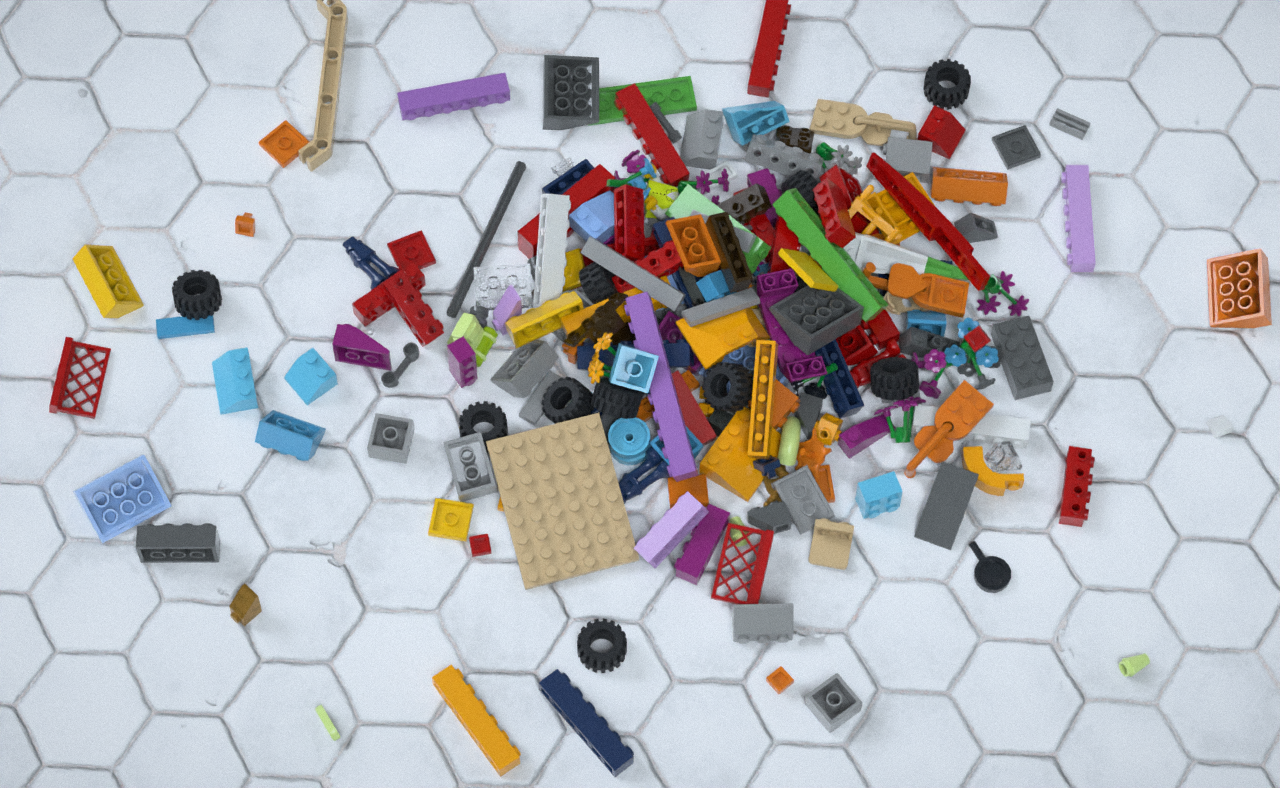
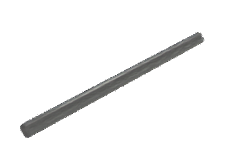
(486, 239)

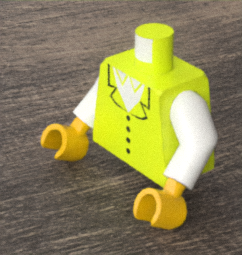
(659, 198)

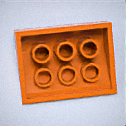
(1239, 290)

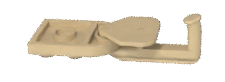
(852, 121)

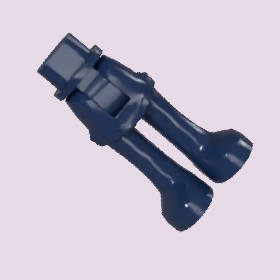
(362, 257)
(631, 487)

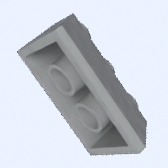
(702, 139)
(525, 368)
(762, 623)

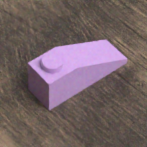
(507, 307)

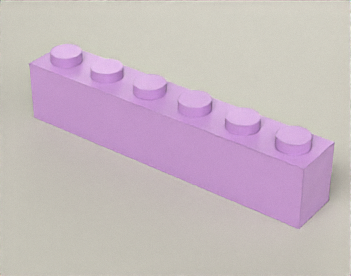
(1079, 218)

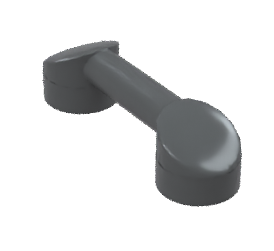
(390, 379)

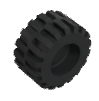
(950, 72)
(804, 184)
(597, 282)
(186, 297)
(894, 378)
(716, 387)
(560, 394)
(616, 399)
(484, 413)
(606, 631)

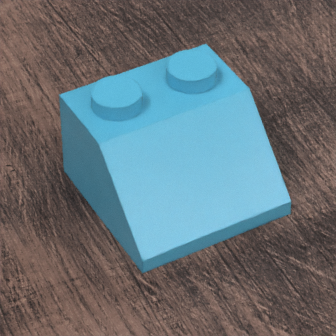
(633, 368)
(311, 376)

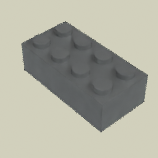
(1023, 358)
(178, 543)

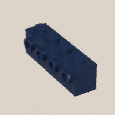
(840, 383)

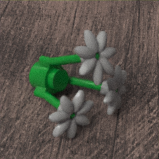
(828, 153)

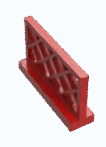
(64, 371)
(760, 567)

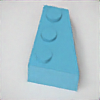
(754, 119)

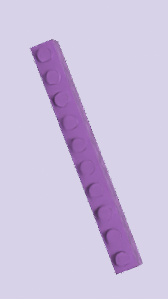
(662, 389)

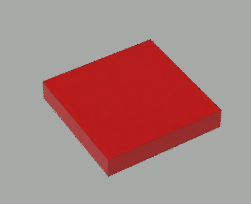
(411, 249)

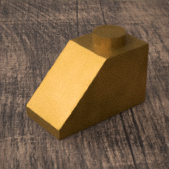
(245, 606)

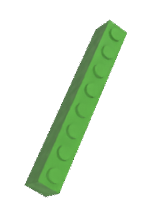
(832, 258)

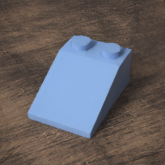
(594, 218)

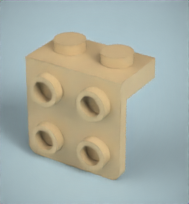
(831, 544)

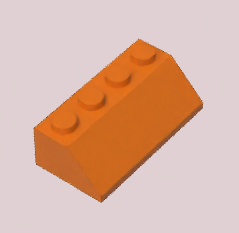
(969, 185)

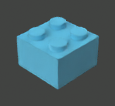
(878, 495)

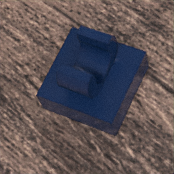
(767, 466)

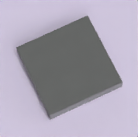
(1016, 147)

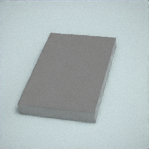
(803, 499)

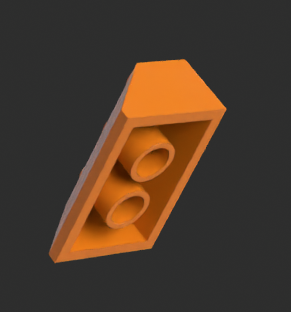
(694, 245)

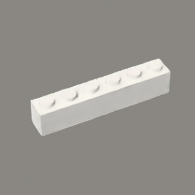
(551, 248)
(989, 430)

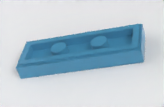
(182, 326)

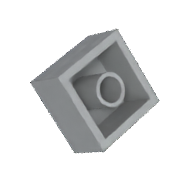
(390, 438)
(833, 703)

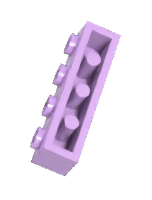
(671, 529)

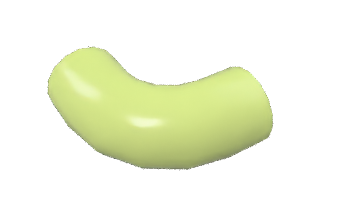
(789, 441)

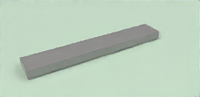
(633, 273)

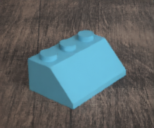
(234, 381)

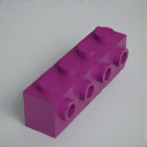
(702, 545)

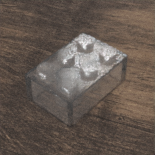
(494, 280)

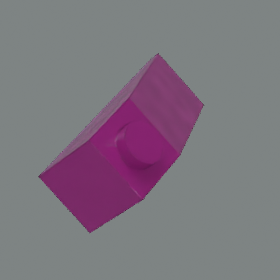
(863, 435)

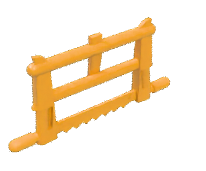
(875, 218)

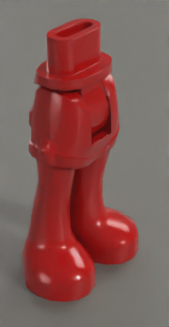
(861, 372)

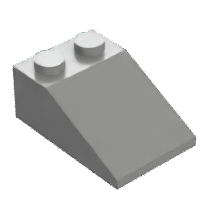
(470, 467)

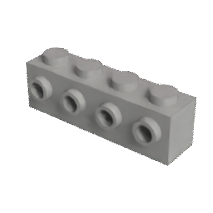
(782, 158)

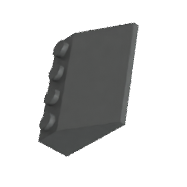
(570, 91)
(817, 316)

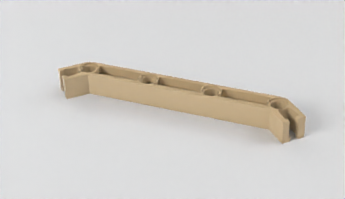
(329, 85)

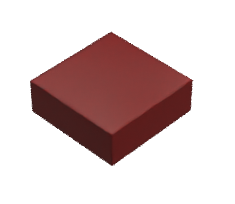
(977, 338)
(480, 545)

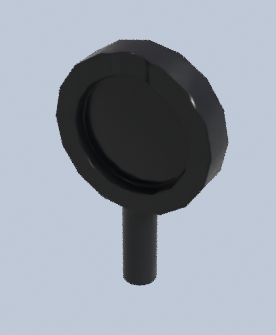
(991, 572)

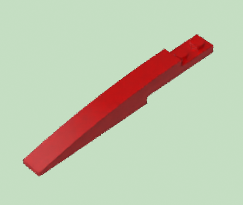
(929, 220)

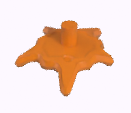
(812, 454)

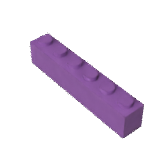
(453, 96)

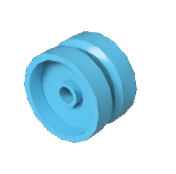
(629, 440)

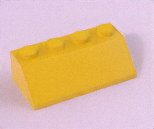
(107, 280)
(543, 319)

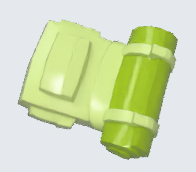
(478, 338)

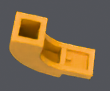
(989, 481)

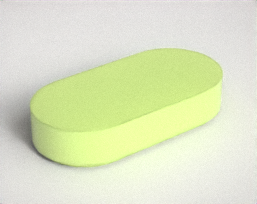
(327, 723)

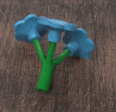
(637, 179)

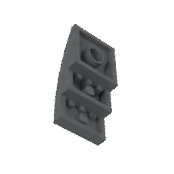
(946, 505)

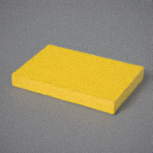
(808, 270)

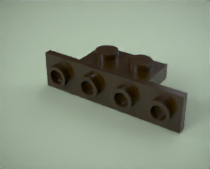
(603, 320)

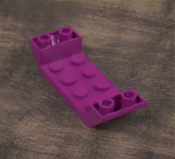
(791, 360)

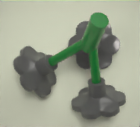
(972, 367)

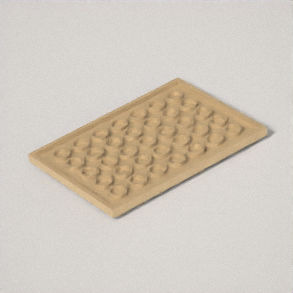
(562, 501)

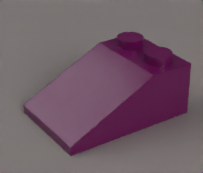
(358, 348)

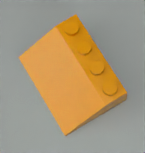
(728, 458)

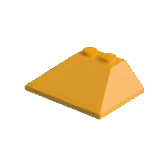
(893, 213)
(722, 335)

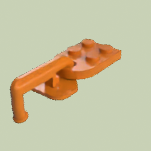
(926, 290)
(963, 412)

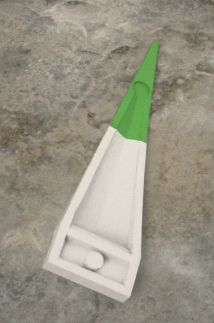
(885, 255)

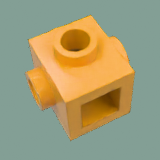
(828, 429)

